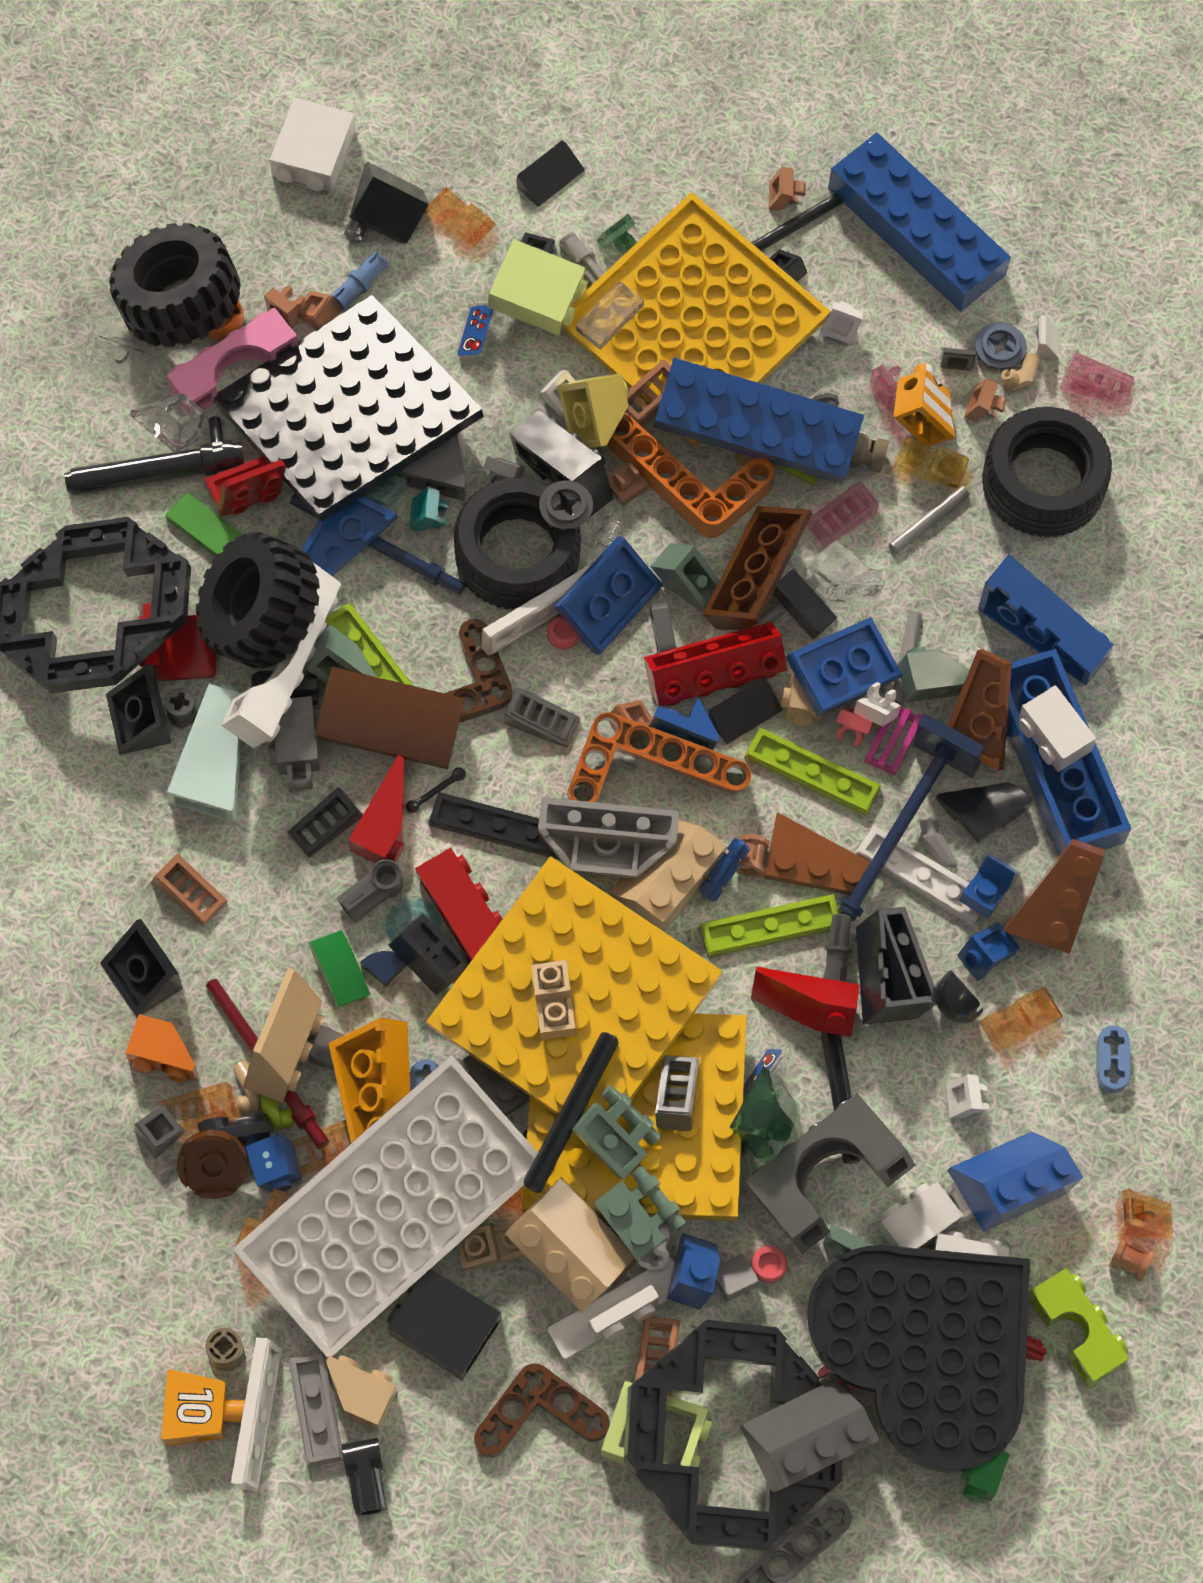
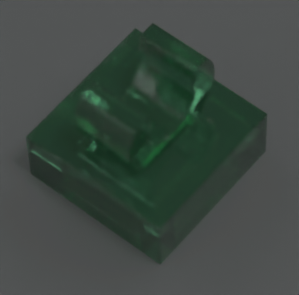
(619, 235)

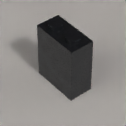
(444, 1323)

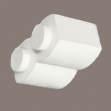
(920, 1219)

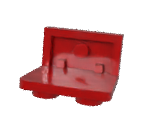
(245, 485)
(182, 654)

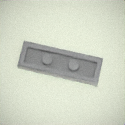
(315, 1409)

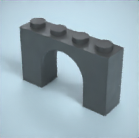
(847, 1130)

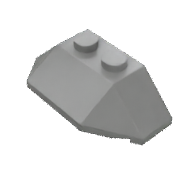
(607, 836)

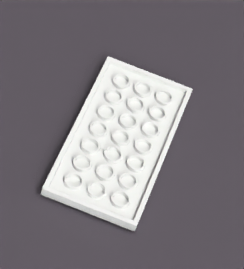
(389, 1207)

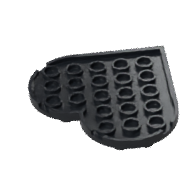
(935, 1344)

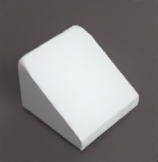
(1046, 339)

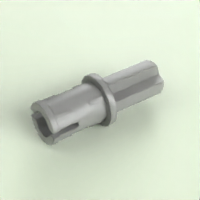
(580, 255)

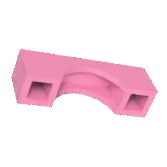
(258, 340)

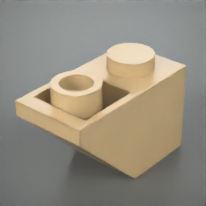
(361, 1394)

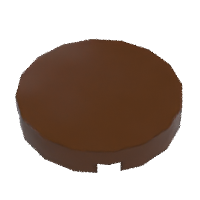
(212, 1164)

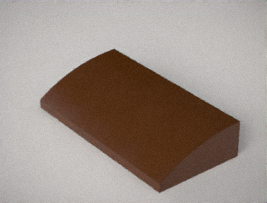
(756, 567)
(389, 718)

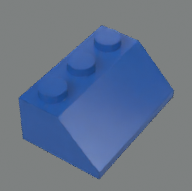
(1015, 1178)

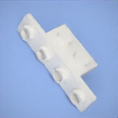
(612, 1312)

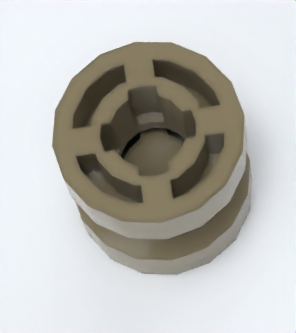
(877, 450)
(225, 1356)

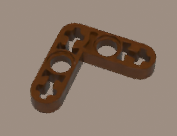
(483, 680)
(543, 1398)

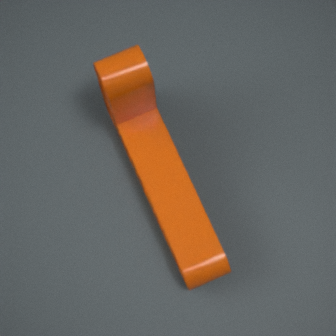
(684, 482)
(651, 754)

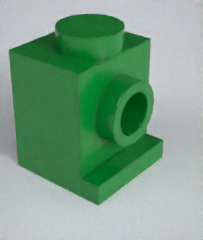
(984, 1481)

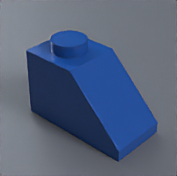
(694, 1272)

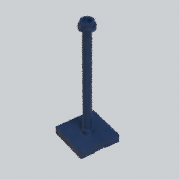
(947, 748)

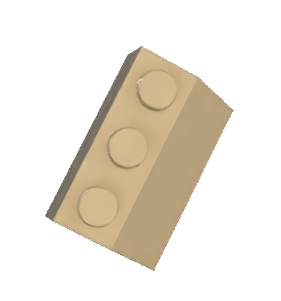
(673, 879)
(284, 1039)
(570, 1244)

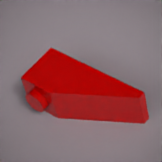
(381, 826)
(810, 1000)

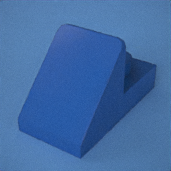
(694, 728)
(989, 886)

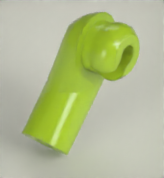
(277, 1118)

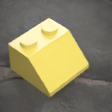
(594, 407)

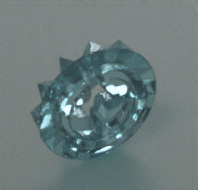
(399, 915)

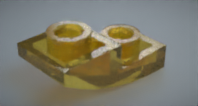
(937, 465)

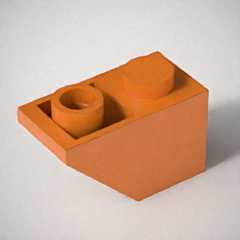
(159, 1047)

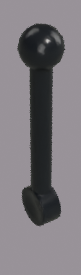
(457, 775)

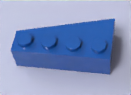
(1043, 620)

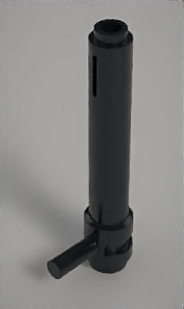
(206, 460)

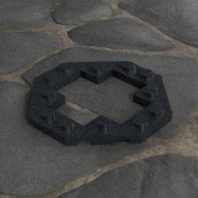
(134, 638)
(677, 1485)

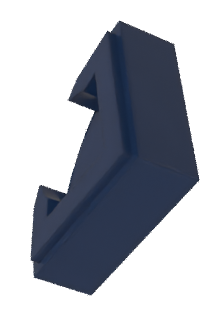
(383, 966)

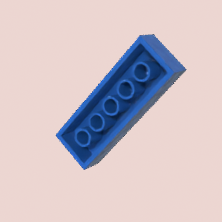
(918, 221)
(758, 420)
(1081, 797)

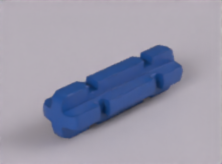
(725, 869)

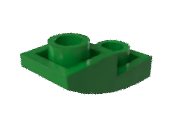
(339, 967)

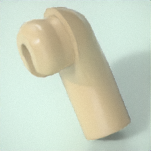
(1024, 377)
(251, 1100)

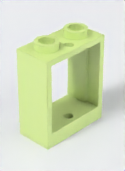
(700, 1431)

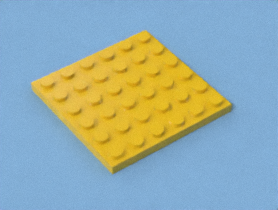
(704, 302)
(621, 979)
(693, 1166)

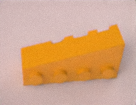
(371, 1071)

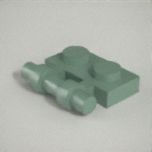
(609, 1140)
(631, 1221)

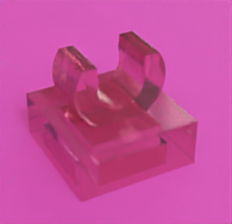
(884, 384)

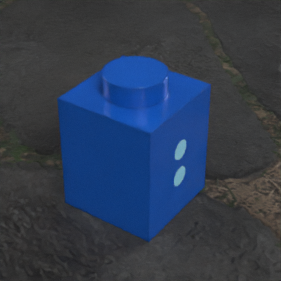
(274, 1163)

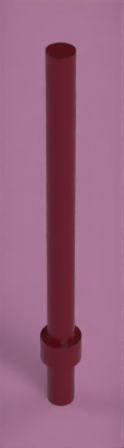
(302, 1114)

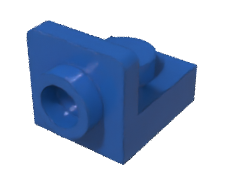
(987, 950)

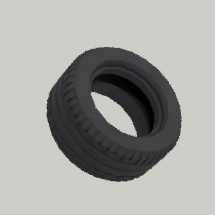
(1064, 433)
(498, 584)

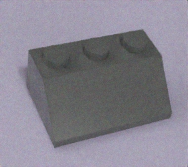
(808, 1434)

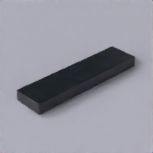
(489, 824)

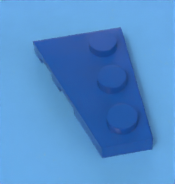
(346, 534)

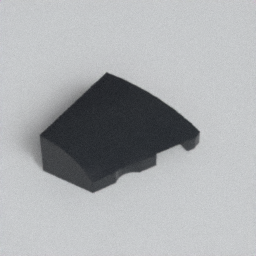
(985, 807)

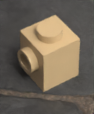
(797, 705)

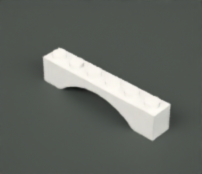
(258, 710)

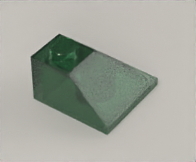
(765, 1117)

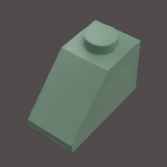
(686, 574)
(337, 651)
(930, 675)

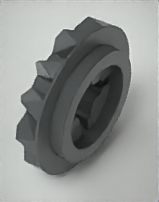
(571, 493)

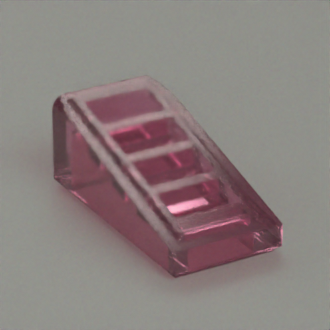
(1081, 385)
(869, 510)

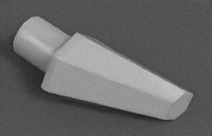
(936, 844)

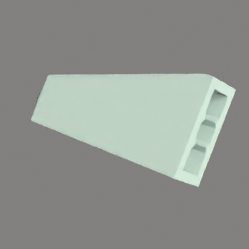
(210, 761)

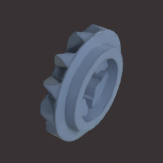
(994, 334)

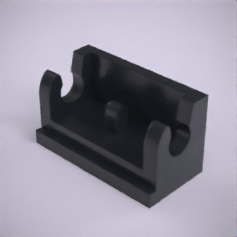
(429, 954)

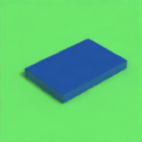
(608, 595)
(843, 666)

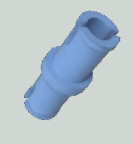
(360, 280)

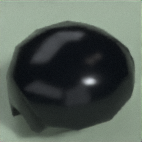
(957, 1000)

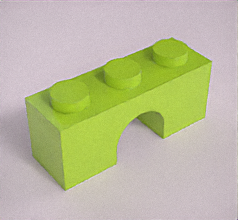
(1065, 1298)

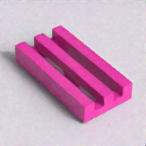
(881, 764)

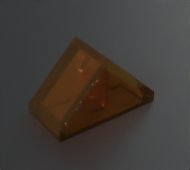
(1142, 1216)

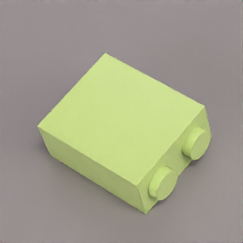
(537, 287)

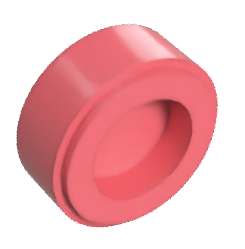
(561, 634)
(769, 1264)

